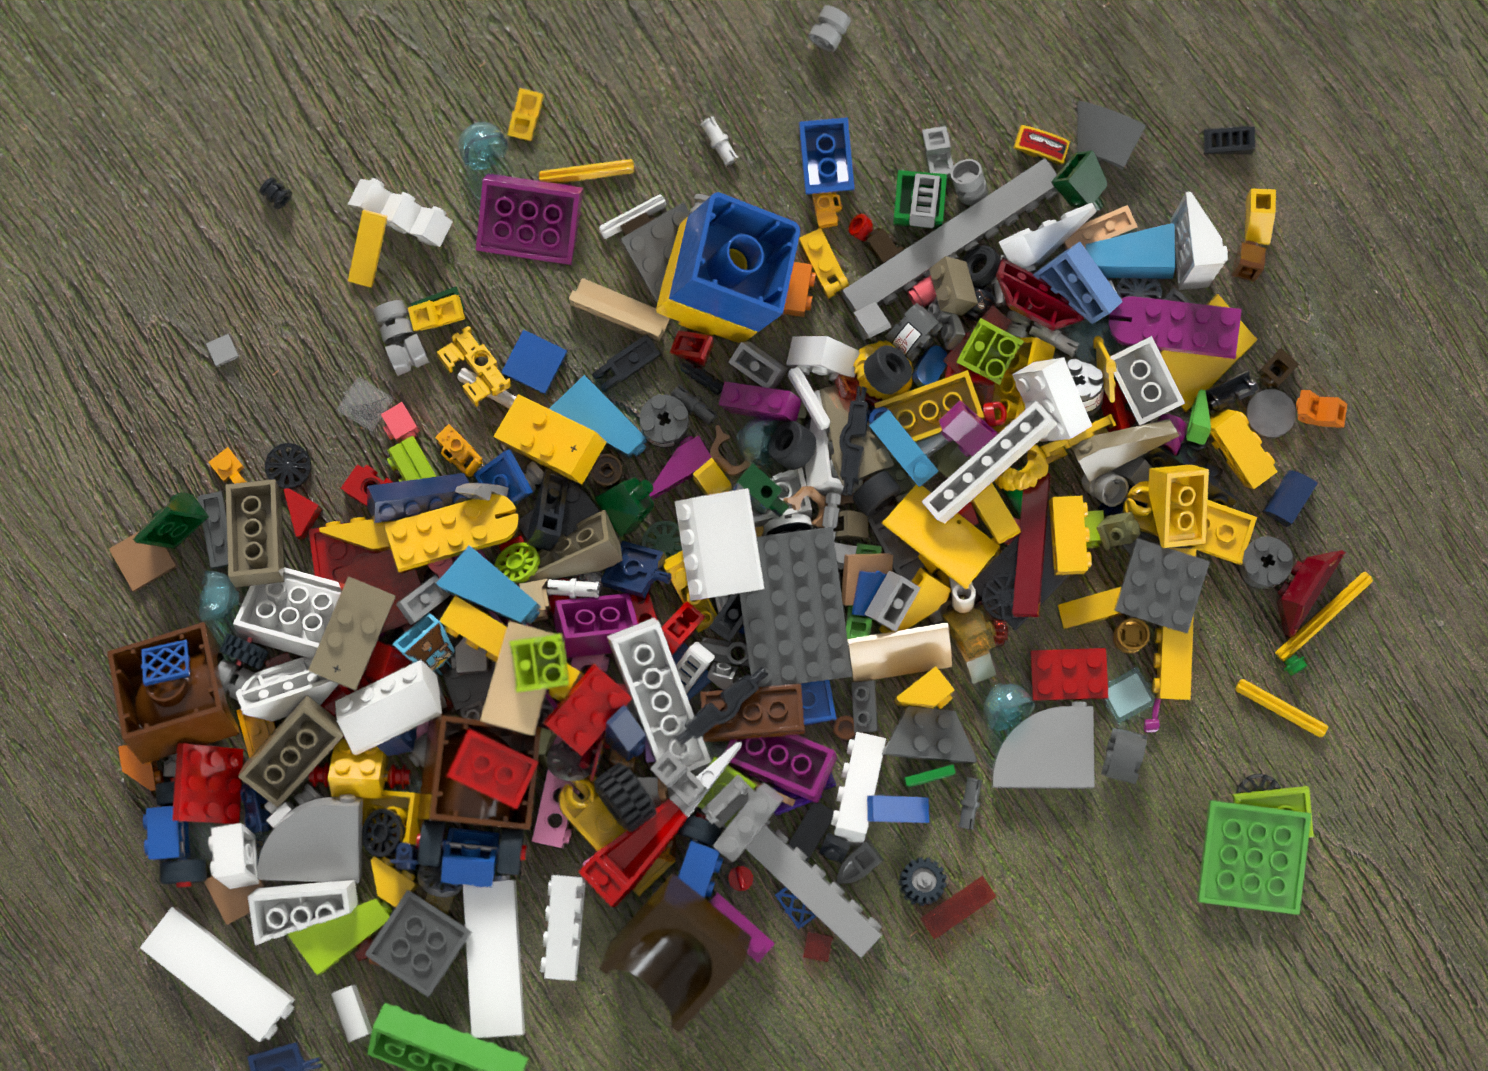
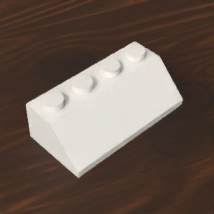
(389, 707)

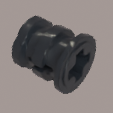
(275, 193)

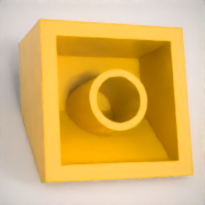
(927, 692)

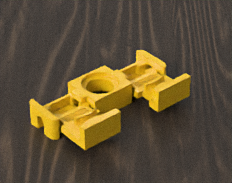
(487, 377)
(1055, 449)

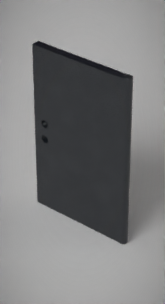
(1008, 564)

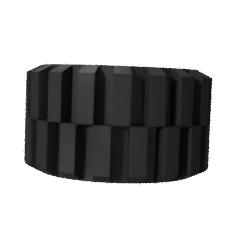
(625, 797)

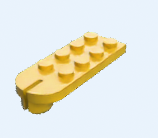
(1226, 528)
(450, 531)
(598, 825)

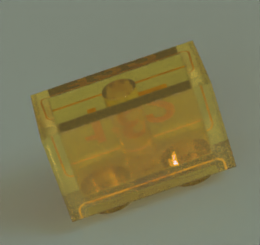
(970, 631)

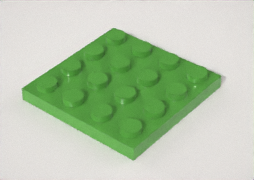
(1254, 857)

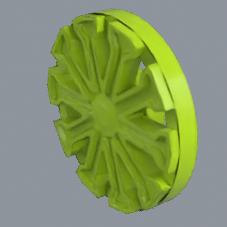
(518, 562)

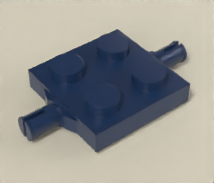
(636, 571)
(282, 1059)

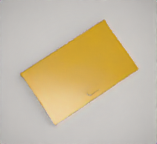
(1199, 372)
(952, 547)

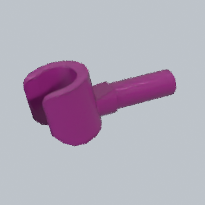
(1153, 725)

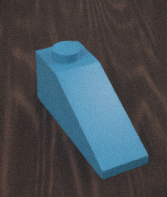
(903, 448)

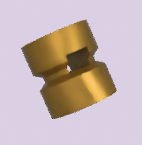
(1131, 635)

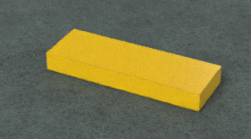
(367, 248)

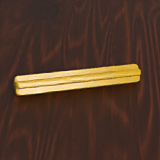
(587, 171)
(1281, 708)

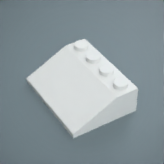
(1197, 245)
(719, 544)
(288, 613)

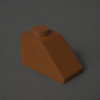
(1249, 261)

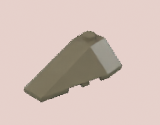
(1112, 449)
(876, 455)
(581, 552)

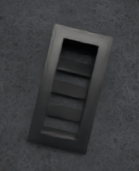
(1248, 131)

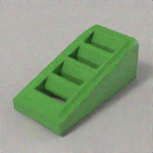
(1199, 423)

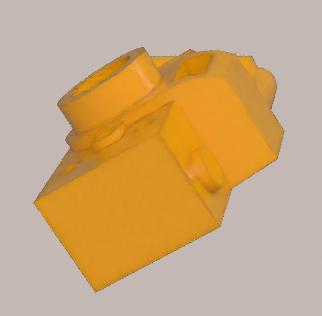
(826, 210)
(459, 449)

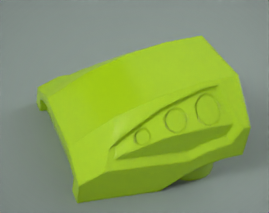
(989, 351)
(534, 668)

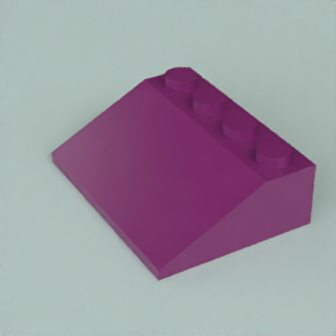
(528, 218)

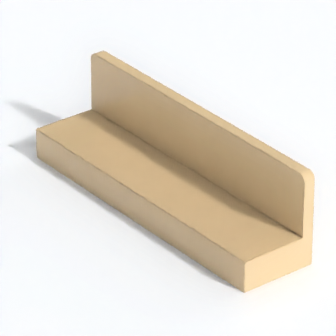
(619, 309)

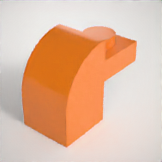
(1321, 410)

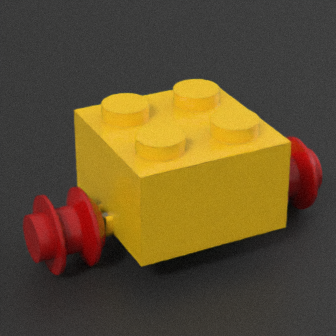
(359, 774)

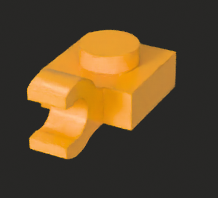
(227, 466)

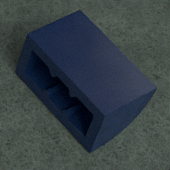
(1289, 497)

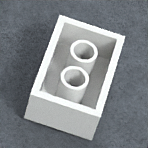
(1053, 387)

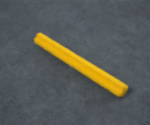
(1324, 616)

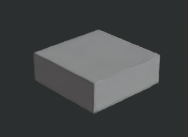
(222, 350)

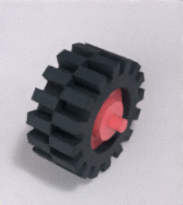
(244, 651)

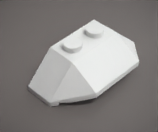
(279, 689)

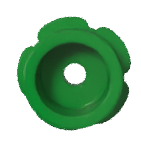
(1295, 665)

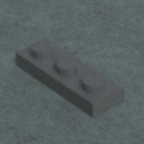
(215, 528)

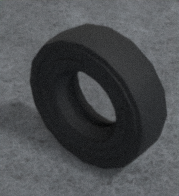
(989, 272)

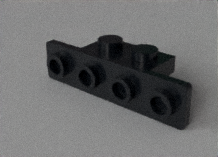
(1186, 455)

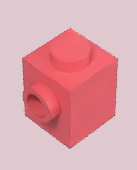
(399, 423)

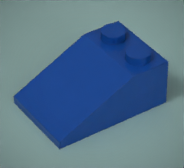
(826, 155)

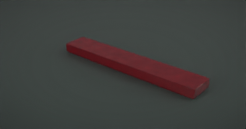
(1031, 549)

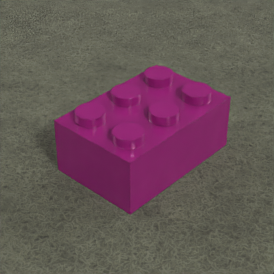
(590, 620)

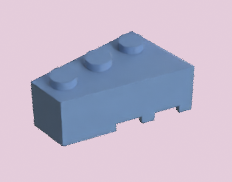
(1081, 283)

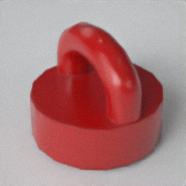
(861, 227)
(990, 414)
(740, 878)

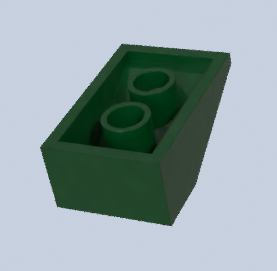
(173, 522)

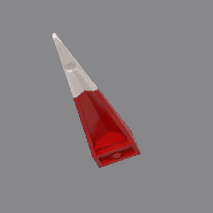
(629, 857)

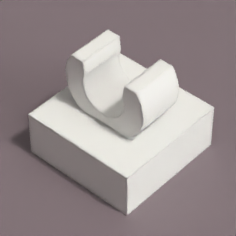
(278, 813)

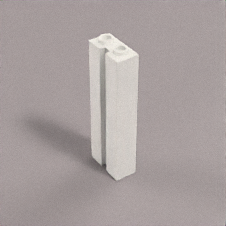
(494, 959)
(218, 974)

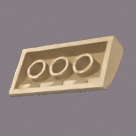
(900, 652)
(505, 706)

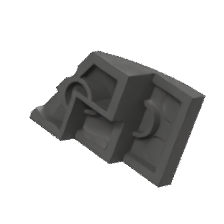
(1107, 133)

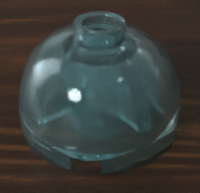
(481, 145)
(755, 440)
(217, 596)
(1006, 704)

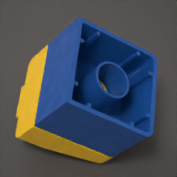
(729, 269)

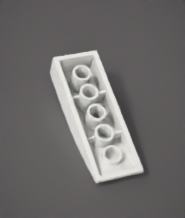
(657, 692)

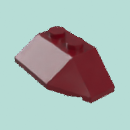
(1034, 298)
(1304, 588)

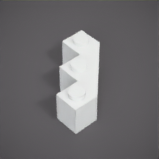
(403, 213)

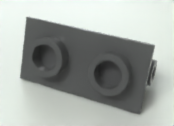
(864, 706)

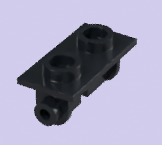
(1225, 392)

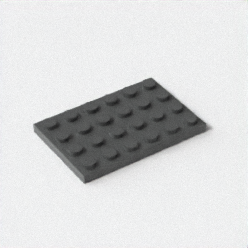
(798, 618)

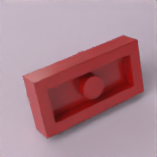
(1122, 417)

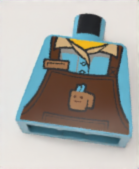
(427, 643)

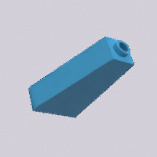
(1137, 254)
(592, 409)
(484, 585)

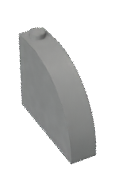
(1048, 751)
(316, 843)

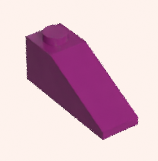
(681, 465)

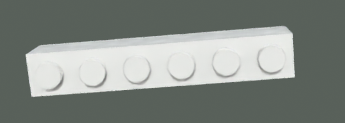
(989, 462)

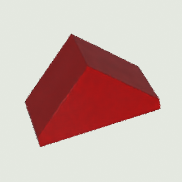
(693, 347)
(302, 512)
(385, 661)

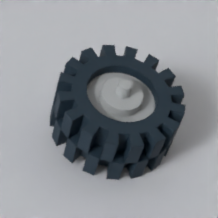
(922, 881)

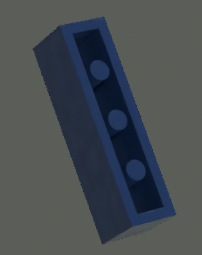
(413, 497)

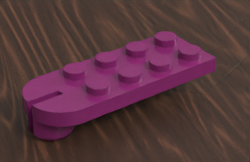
(1177, 326)

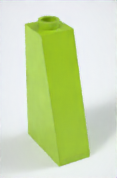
(334, 939)

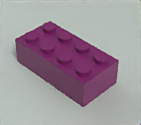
(786, 763)

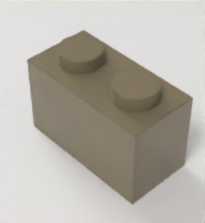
(953, 286)

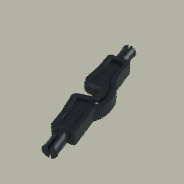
(855, 428)
(711, 715)

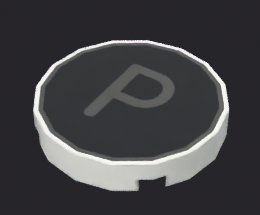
(780, 525)

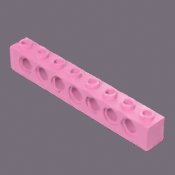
(543, 831)

